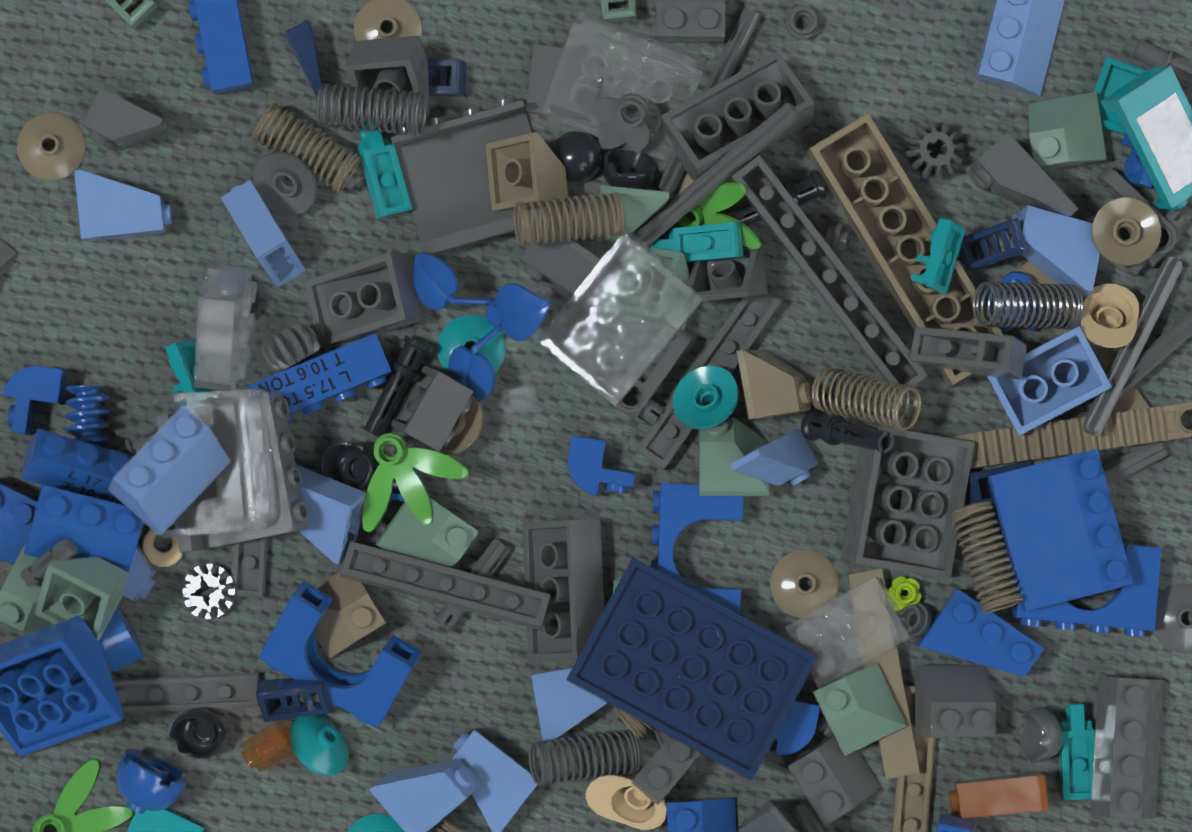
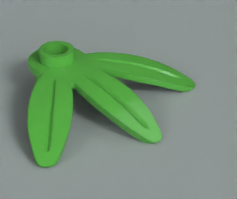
(720, 199)
(409, 483)
(73, 797)

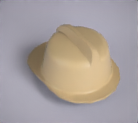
(1110, 316)
(623, 802)

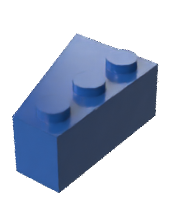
(979, 637)

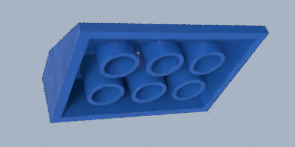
(1060, 530)
(54, 687)

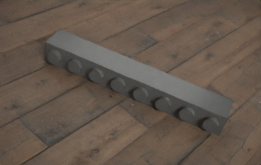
(827, 274)

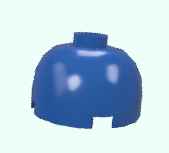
(148, 782)

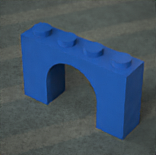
(679, 507)
(1129, 608)
(296, 654)

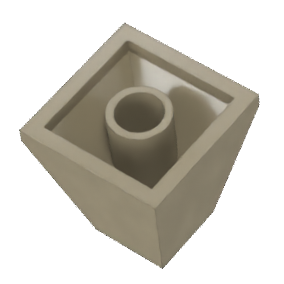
(523, 171)
(772, 385)
(349, 616)

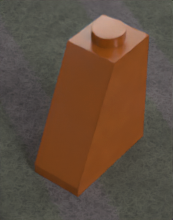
(999, 795)

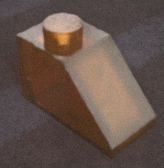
(267, 747)

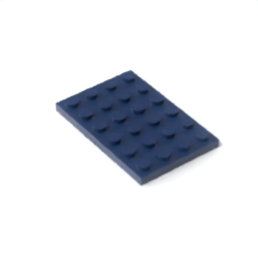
(691, 669)

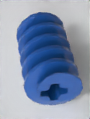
(87, 414)

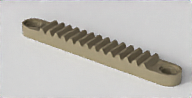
(1068, 437)

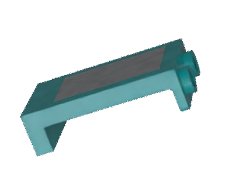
(1160, 131)

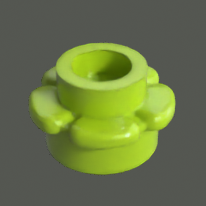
(900, 584)

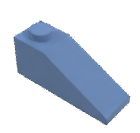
(779, 460)

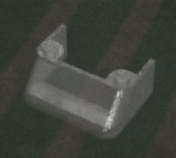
(249, 484)

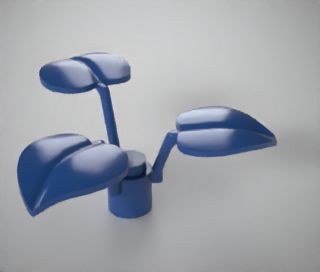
(513, 311)

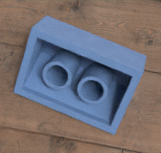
(1019, 44)
(1052, 381)
(170, 471)

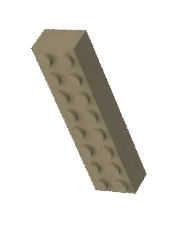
(894, 229)

